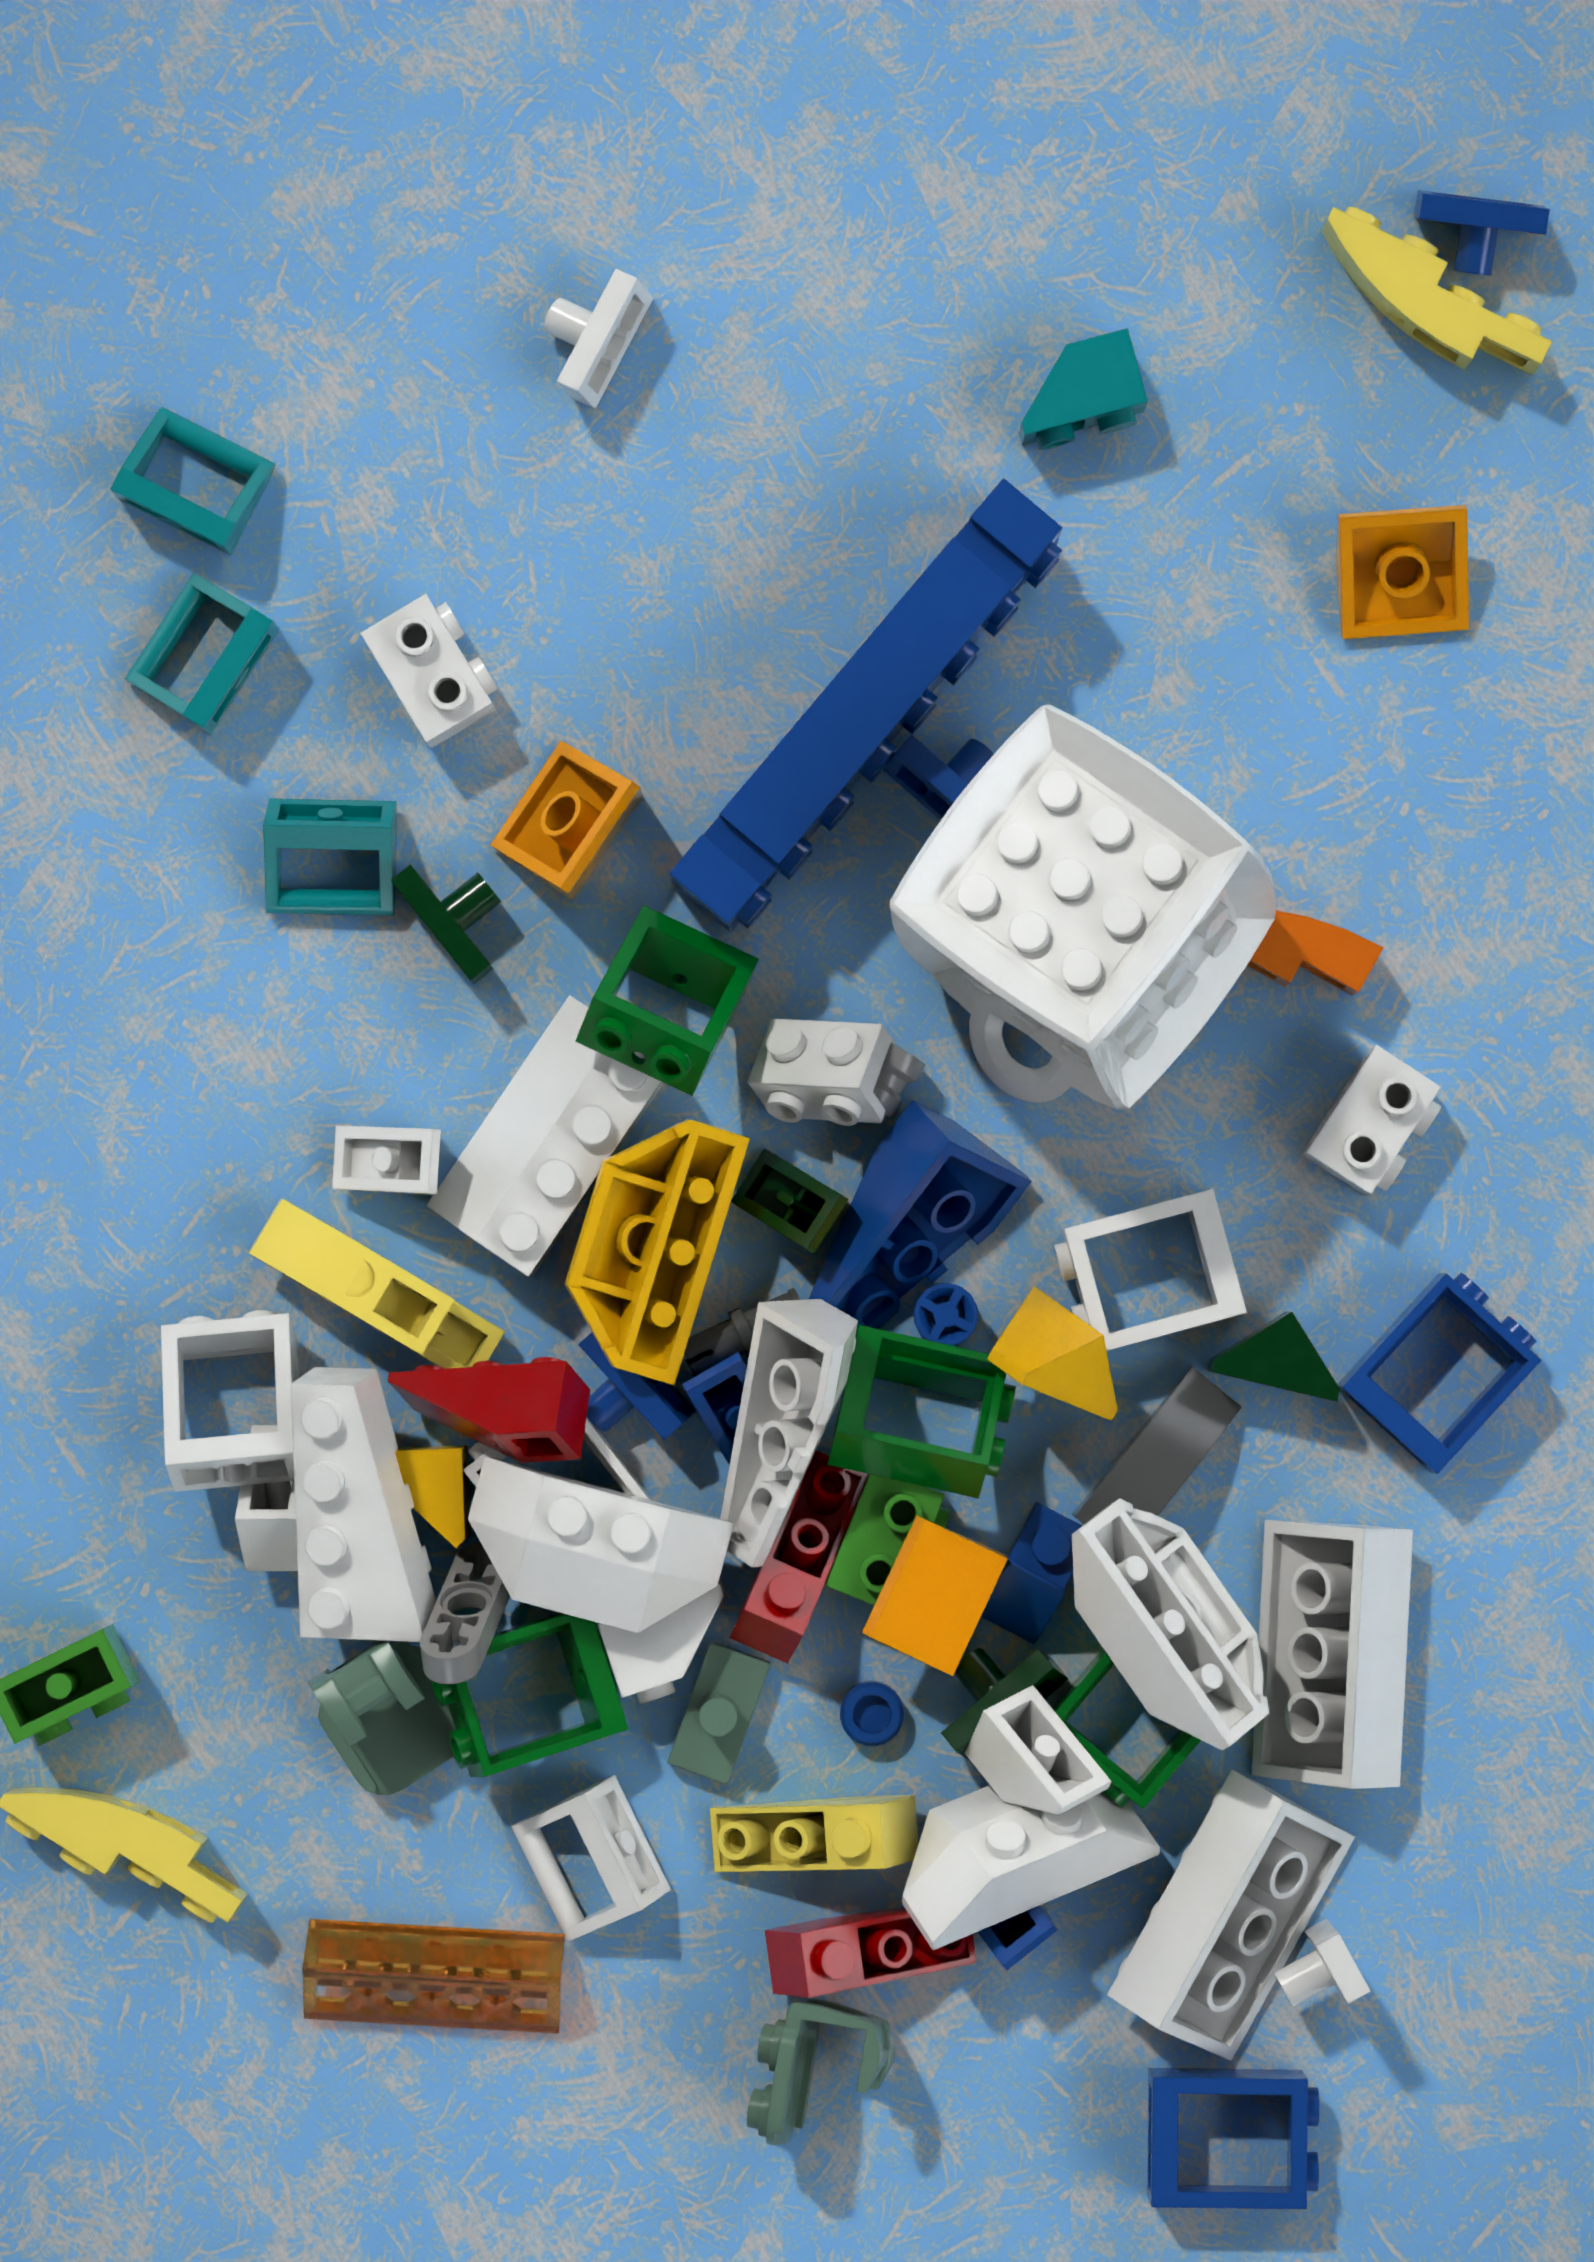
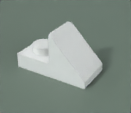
(386, 1159)

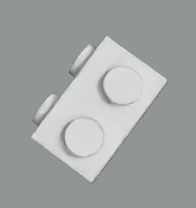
(821, 1070)

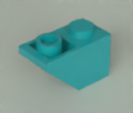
(1087, 387)

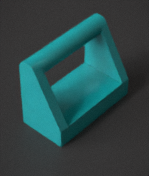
(177, 511)
(229, 670)
(332, 827)

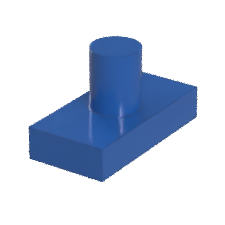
(1479, 224)
(930, 778)
(622, 1391)

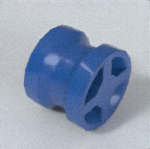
(953, 1319)

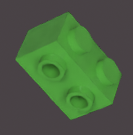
(878, 1533)
(64, 1683)

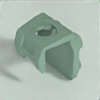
(384, 1716)
(790, 2053)

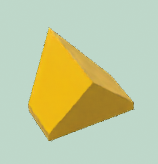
(1057, 1355)

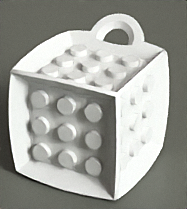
(1082, 911)

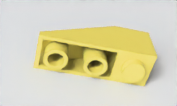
(815, 1834)

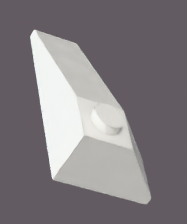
(788, 1396)

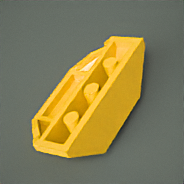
(654, 1243)

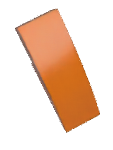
(1317, 947)

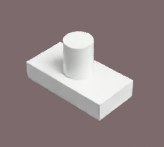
(598, 335)
(1322, 1968)

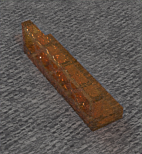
(433, 1967)

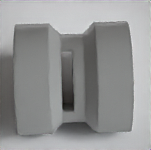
(895, 1073)

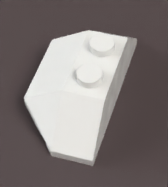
(593, 1546)
(1168, 1624)
(999, 1859)

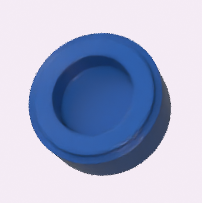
(871, 1713)

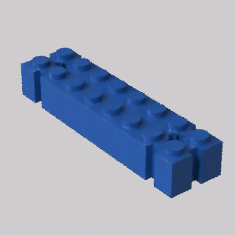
(867, 705)

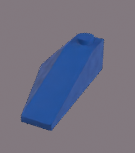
(914, 1208)

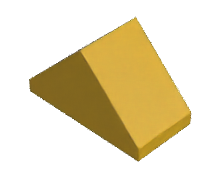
(439, 1487)

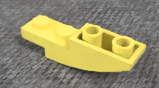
(1404, 287)
(374, 1289)
(102, 1827)

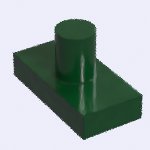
(452, 916)
(991, 1686)

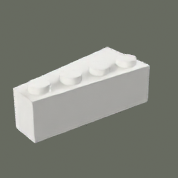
(354, 1519)

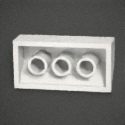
(543, 1144)
(1333, 1653)
(1230, 1916)

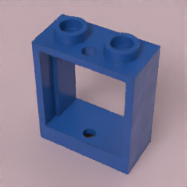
(1507, 1337)
(1162, 2167)

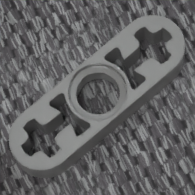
(474, 1632)

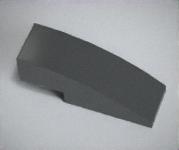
(1164, 1448)

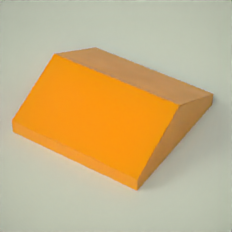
(1402, 571)

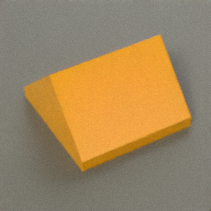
(567, 819)
(935, 1595)

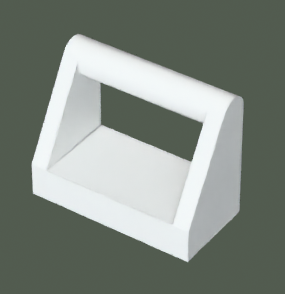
(615, 1847)

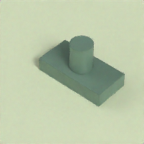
(719, 1712)

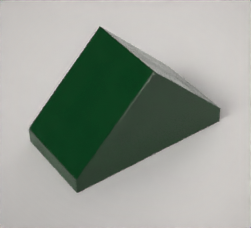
(789, 1201)
(1278, 1357)

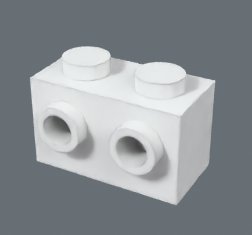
(429, 670)
(1373, 1121)

